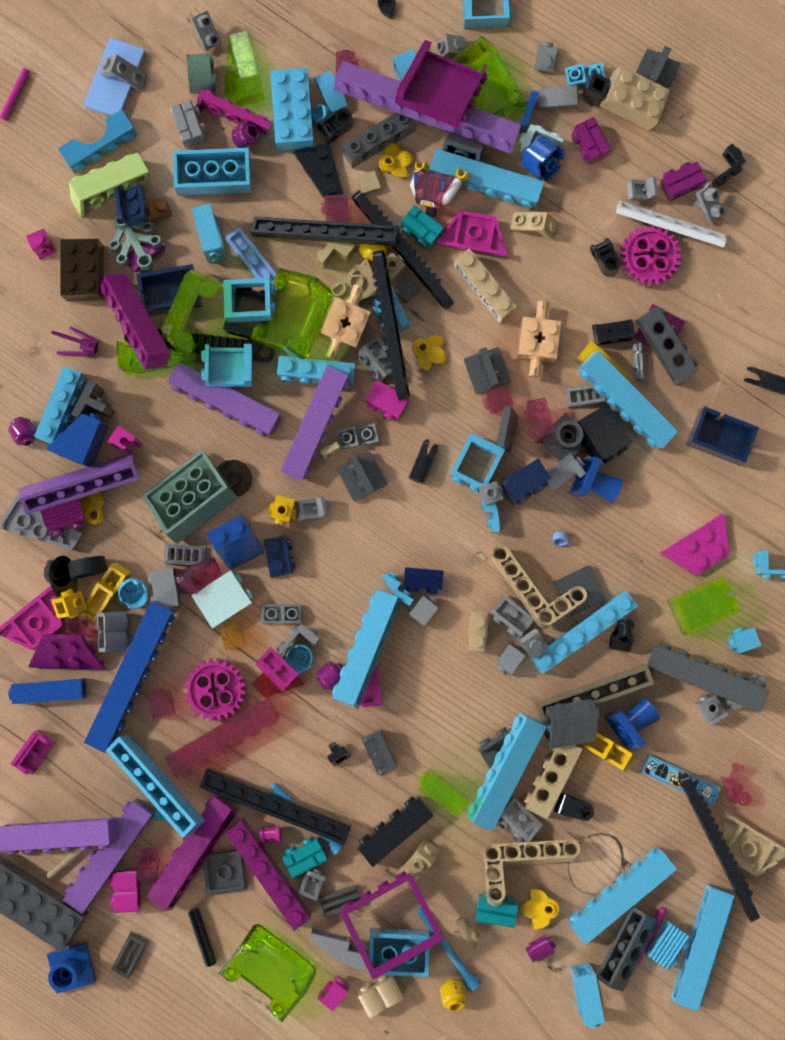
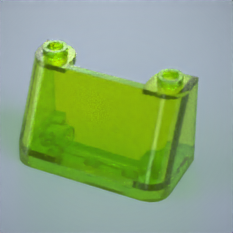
(500, 93)
(192, 285)
(298, 314)
(271, 968)

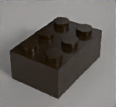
(81, 269)

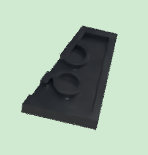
(321, 169)

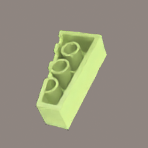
(100, 184)

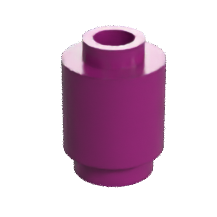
(541, 948)

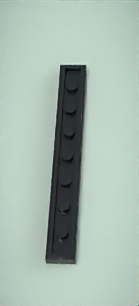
(325, 231)
(275, 806)

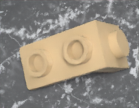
(534, 221)
(420, 860)

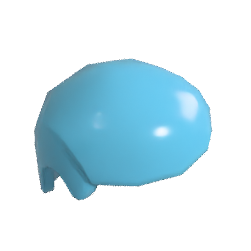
(133, 593)
(299, 657)

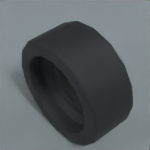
(87, 566)

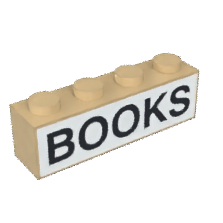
(484, 285)

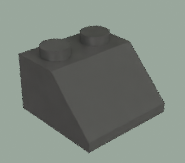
(463, 146)

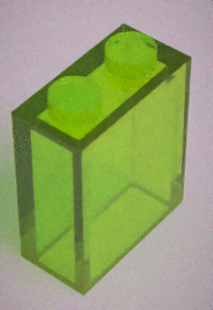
(442, 792)

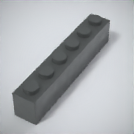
(708, 678)

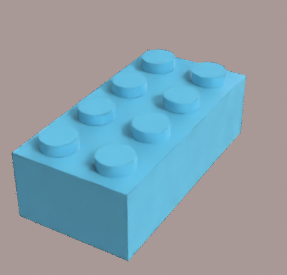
(292, 109)
(212, 171)

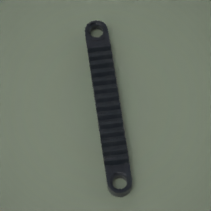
(410, 257)
(390, 327)
(224, 342)
(720, 847)

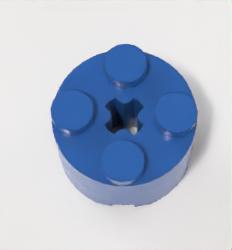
(542, 158)

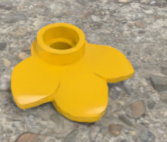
(398, 159)
(431, 353)
(92, 504)
(537, 908)

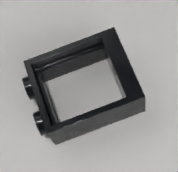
(238, 330)

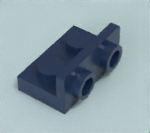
(131, 205)
(279, 556)

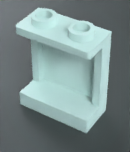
(223, 598)

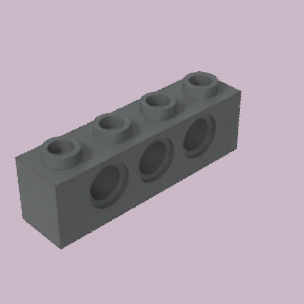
(377, 138)
(656, 341)
(627, 948)

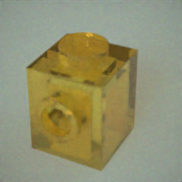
(232, 635)

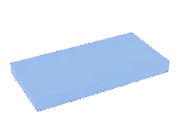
(111, 93)

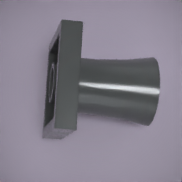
(558, 444)

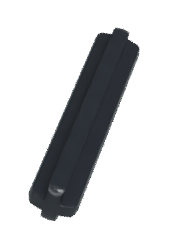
(202, 937)

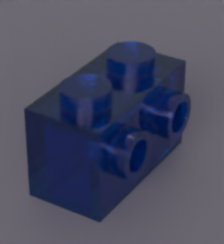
(423, 579)

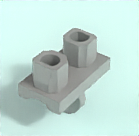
(205, 30)
(709, 202)

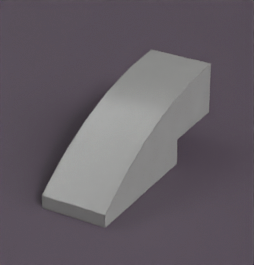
(338, 948)

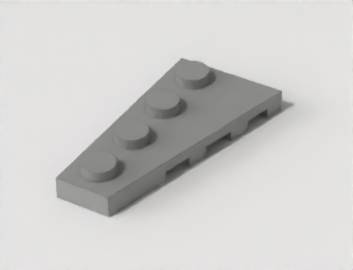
(33, 526)

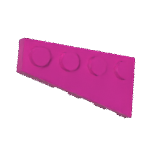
(233, 113)

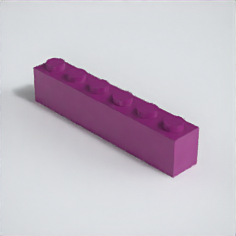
(135, 321)
(191, 854)
(268, 874)

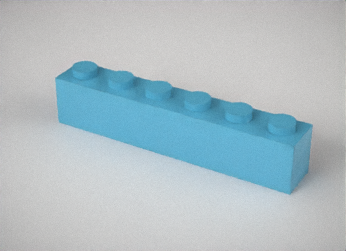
(490, 179)
(627, 400)
(584, 631)
(367, 649)
(506, 771)
(155, 785)
(622, 895)
(703, 946)

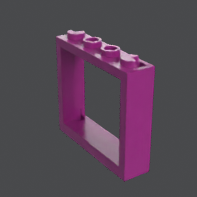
(406, 955)

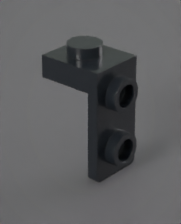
(735, 159)

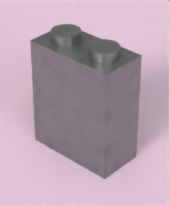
(571, 723)

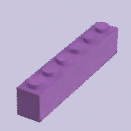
(224, 399)
(314, 423)
(78, 484)
(58, 834)
(106, 860)

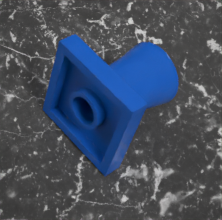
(595, 481)
(629, 725)
(70, 968)

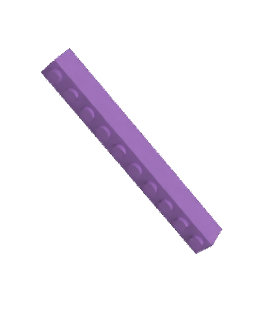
(382, 92)

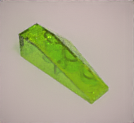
(242, 77)
(130, 365)

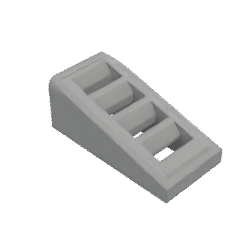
(571, 403)
(167, 554)

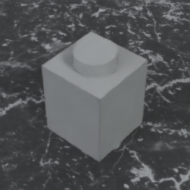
(424, 610)
(509, 660)

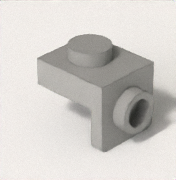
(450, 45)
(546, 57)
(642, 190)
(491, 493)
(312, 508)
(311, 884)

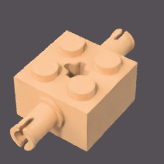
(340, 310)
(528, 345)

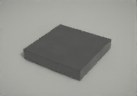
(507, 428)
(585, 579)
(224, 872)

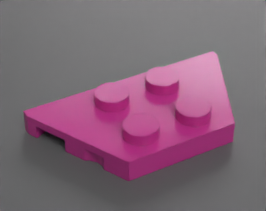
(475, 232)
(701, 548)
(33, 621)

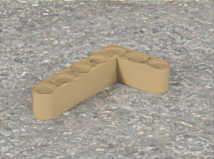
(532, 592)
(522, 859)

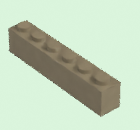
(601, 690)

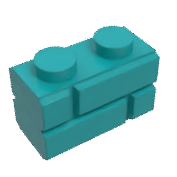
(421, 227)
(304, 857)
(501, 915)

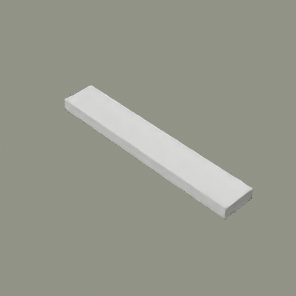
(671, 223)

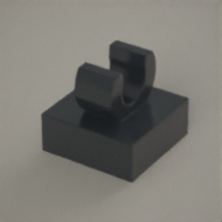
(338, 754)

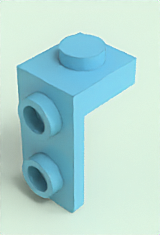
(761, 564)

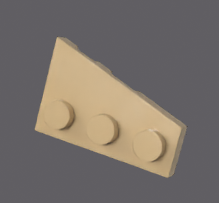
(359, 276)

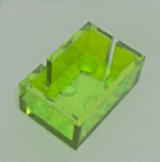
(703, 605)

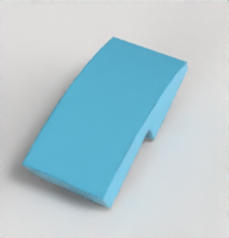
(579, 75)
(333, 99)
(493, 521)
(393, 584)

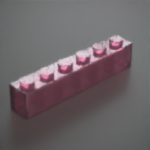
(223, 736)

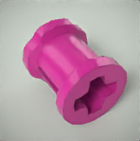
(270, 835)

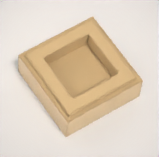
(368, 182)
(330, 450)

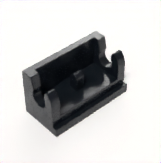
(613, 332)

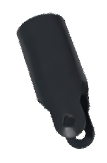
(767, 380)
(423, 463)

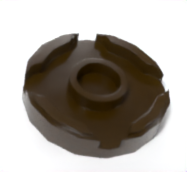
(237, 475)

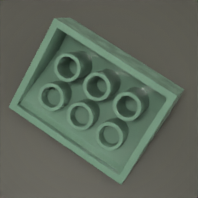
(189, 497)

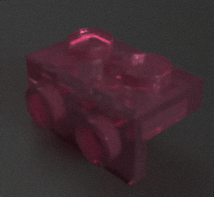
(539, 418)

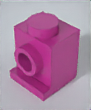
(41, 243)
(334, 993)

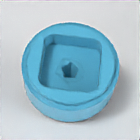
(320, 112)

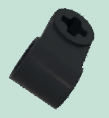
(333, 128)
(603, 254)
(622, 638)
(570, 806)

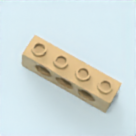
(544, 806)

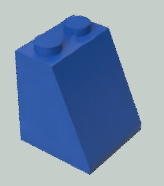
(81, 440)
(235, 542)

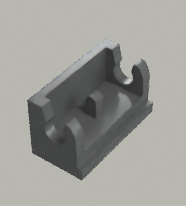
(379, 752)

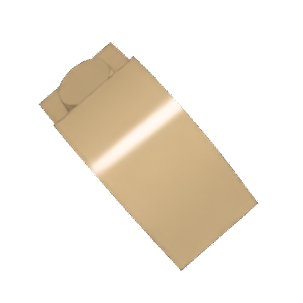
(343, 250)

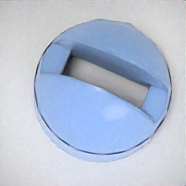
(560, 538)

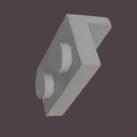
(512, 616)

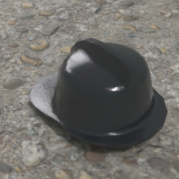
(58, 575)

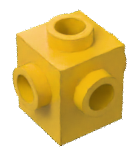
(279, 504)
(69, 604)

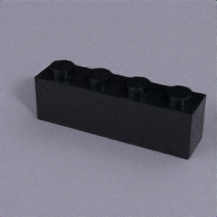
(395, 830)

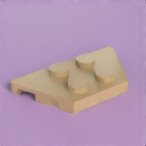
(750, 848)

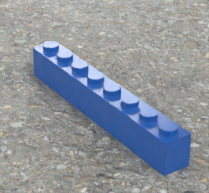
(130, 676)

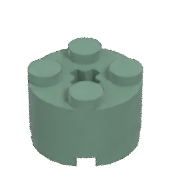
(201, 72)

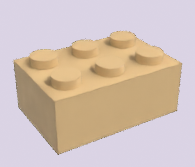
(634, 98)

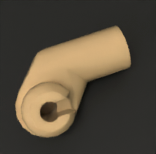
(467, 932)

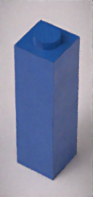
(48, 691)

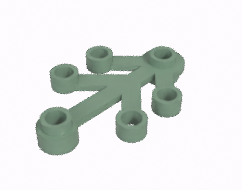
(133, 240)

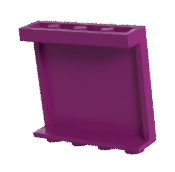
(440, 87)

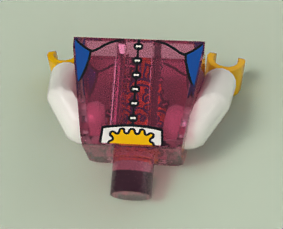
(435, 188)

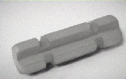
(638, 361)

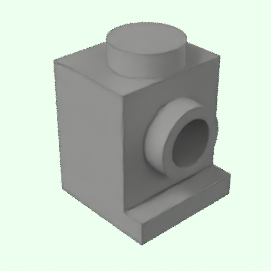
(704, 704)

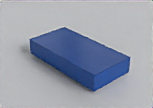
(528, 111)

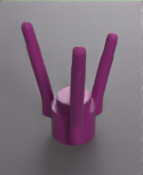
(88, 345)

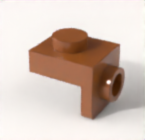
(158, 209)

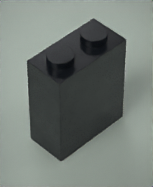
(603, 434)

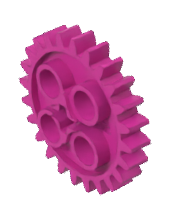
(650, 272)
(232, 686)

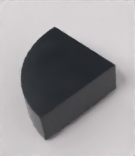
(387, 7)

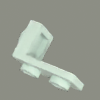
(533, 131)

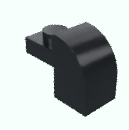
(595, 89)

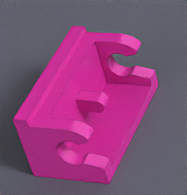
(122, 439)
(276, 669)
(373, 693)
(33, 752)

